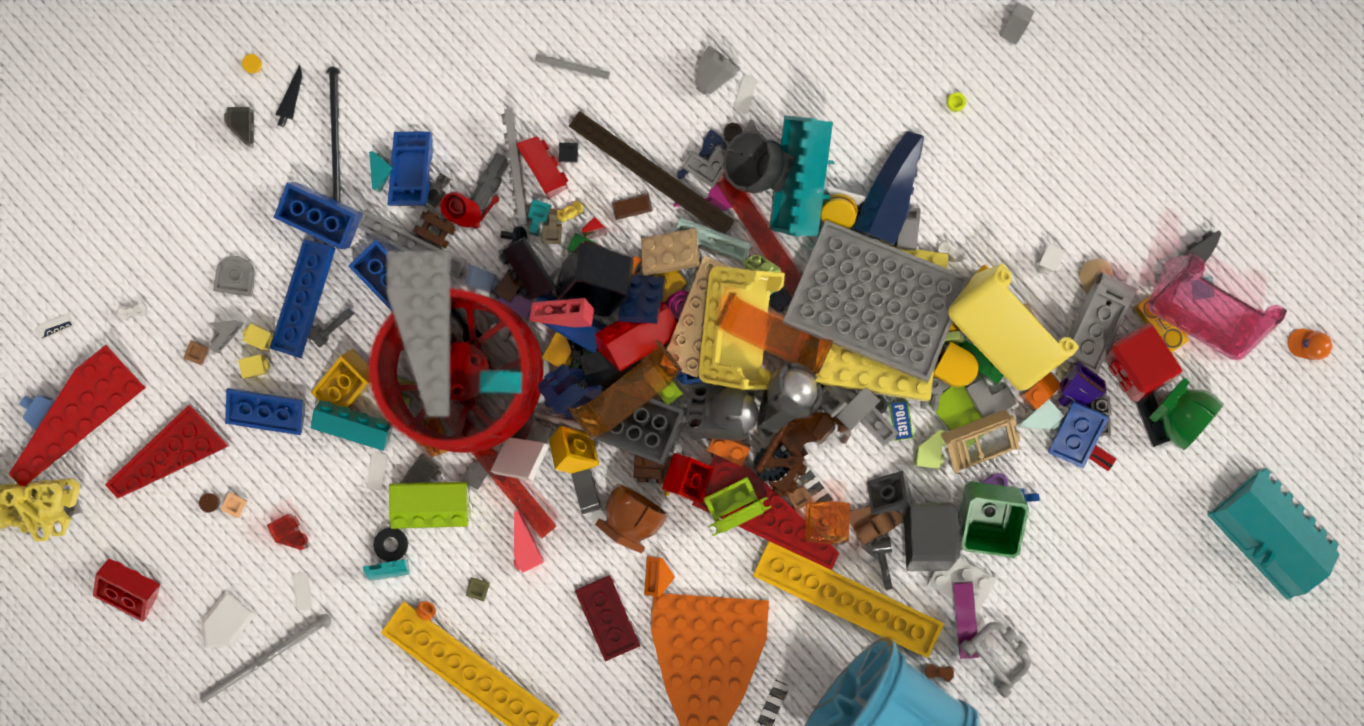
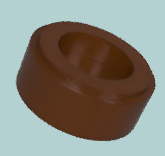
(209, 502)

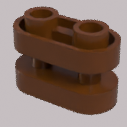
(445, 226)

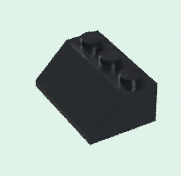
(525, 268)
(600, 371)

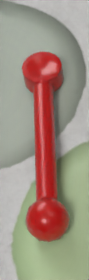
(495, 199)

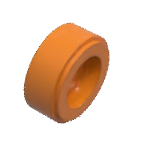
(636, 265)
(425, 610)

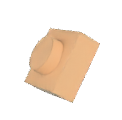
(234, 505)

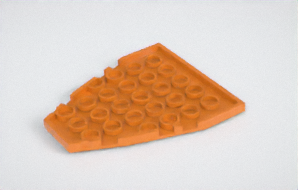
(707, 653)

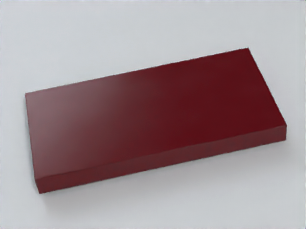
(607, 618)

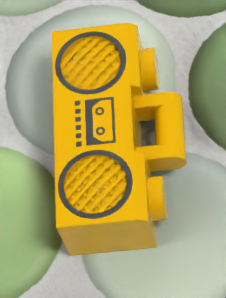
(1171, 335)

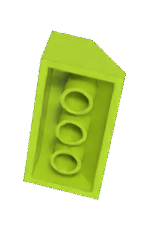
(429, 505)

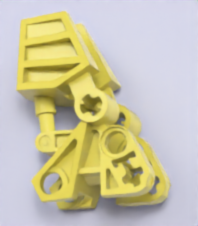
(38, 506)

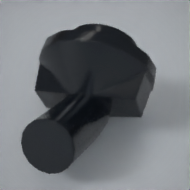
(518, 232)

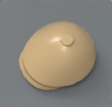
(1091, 270)

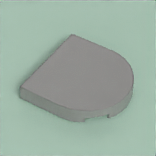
(235, 277)

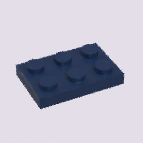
(644, 300)

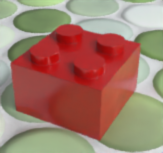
(687, 478)

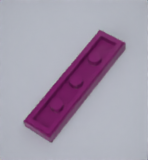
(965, 614)

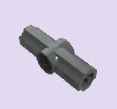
(490, 180)

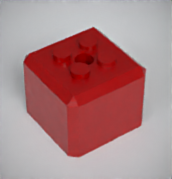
(1142, 363)

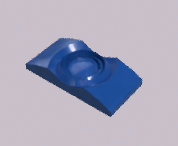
(411, 167)

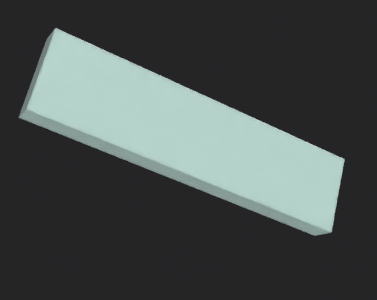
(716, 240)

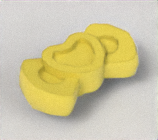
(570, 211)

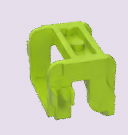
(730, 500)

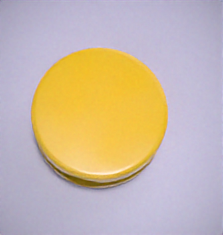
(840, 210)

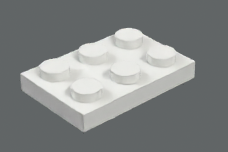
(963, 572)

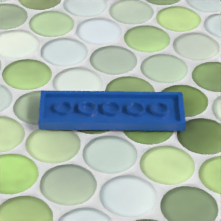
(302, 298)

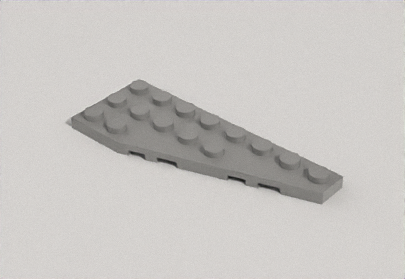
(421, 304)

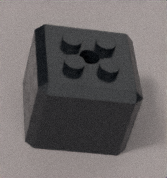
(596, 275)

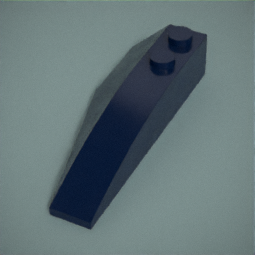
(890, 194)

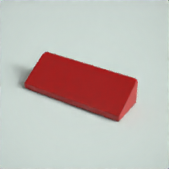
(594, 229)

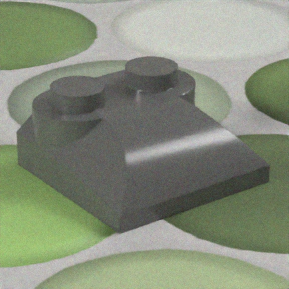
(889, 493)

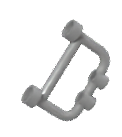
(1019, 648)

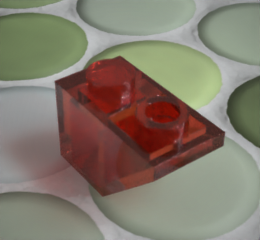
(286, 532)

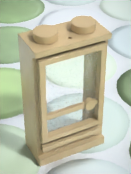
(981, 440)

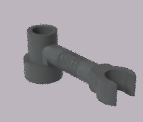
(319, 336)
(882, 548)

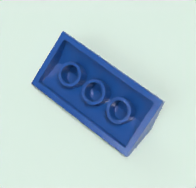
(581, 335)
(264, 411)

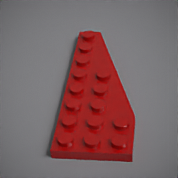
(86, 401)
(777, 524)

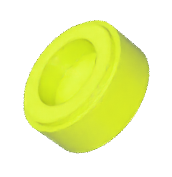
(956, 102)

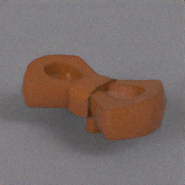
(946, 673)

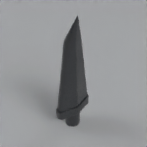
(288, 104)

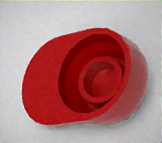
(460, 209)

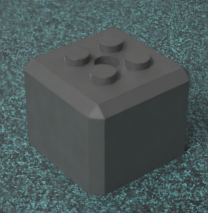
(931, 536)

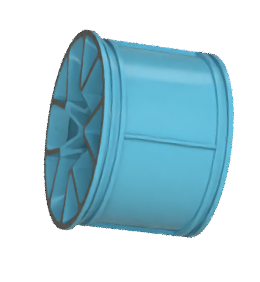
(888, 691)

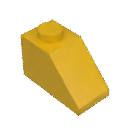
(558, 351)

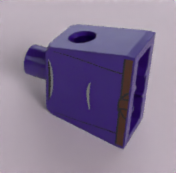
(1081, 386)

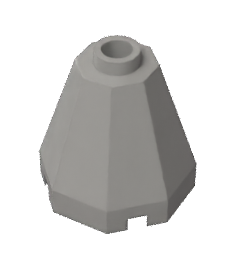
(714, 71)

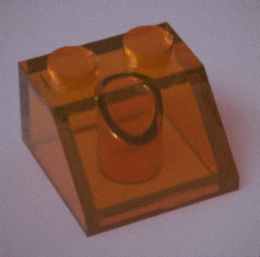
(827, 522)

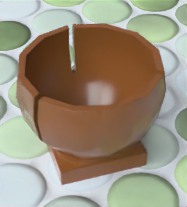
(631, 518)

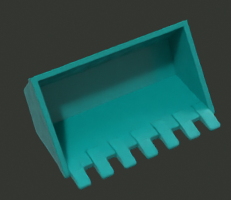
(799, 204)

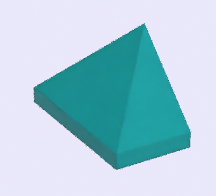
(379, 171)
(500, 381)

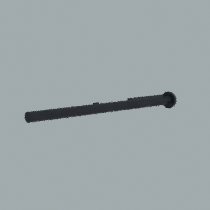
(333, 73)

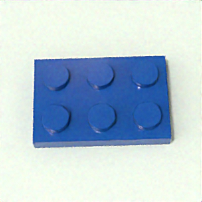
(1078, 434)

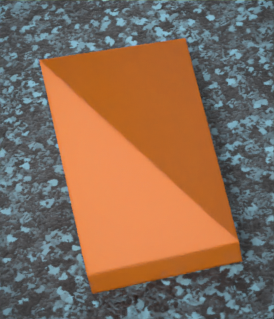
(657, 576)

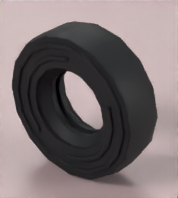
(383, 554)

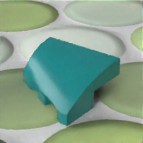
(387, 570)

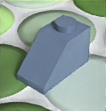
(481, 280)

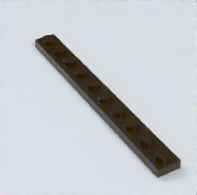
(651, 173)

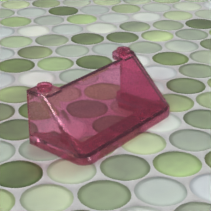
(1208, 311)

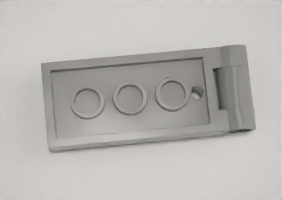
(1100, 320)

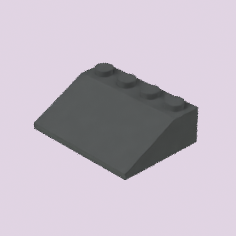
(648, 431)

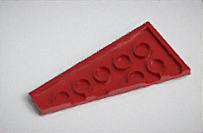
(178, 445)

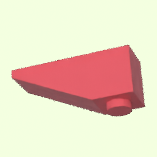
(563, 312)
(525, 549)

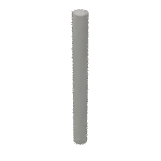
(572, 66)

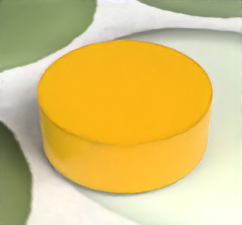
(252, 63)

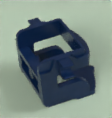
(561, 390)

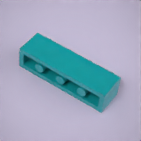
(351, 425)

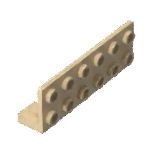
(687, 336)

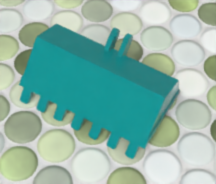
(1276, 535)

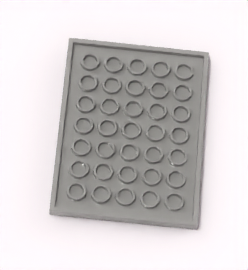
(875, 301)

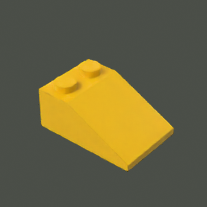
(344, 381)

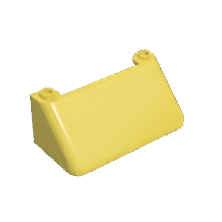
(1007, 330)
(724, 357)

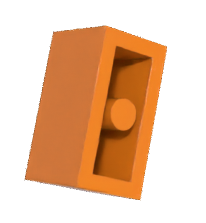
(731, 450)

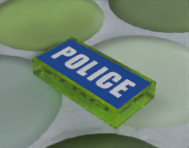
(901, 419)

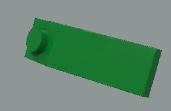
(985, 367)

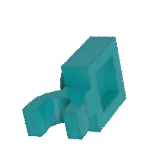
(538, 214)

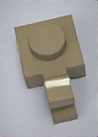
(552, 231)

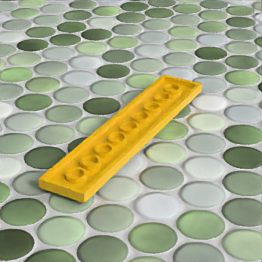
(848, 599)
(466, 670)

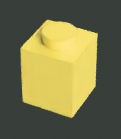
(258, 337)
(254, 366)

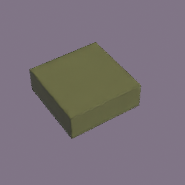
(478, 589)

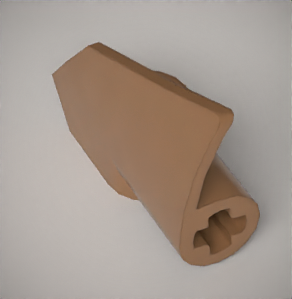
(872, 526)

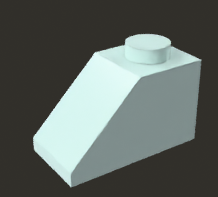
(1045, 417)

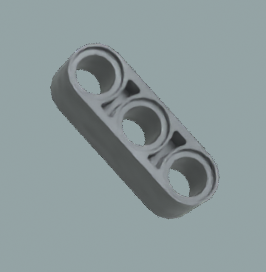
(586, 491)

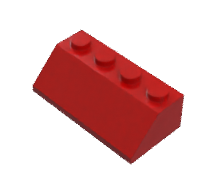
(631, 341)

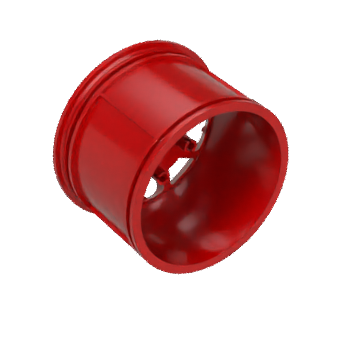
(465, 370)

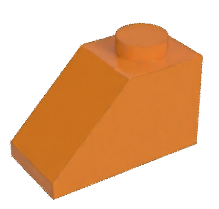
(1040, 392)

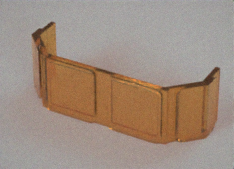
(771, 334)
(627, 393)

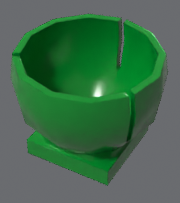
(1183, 416)

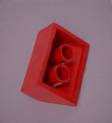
(543, 166)
(125, 589)

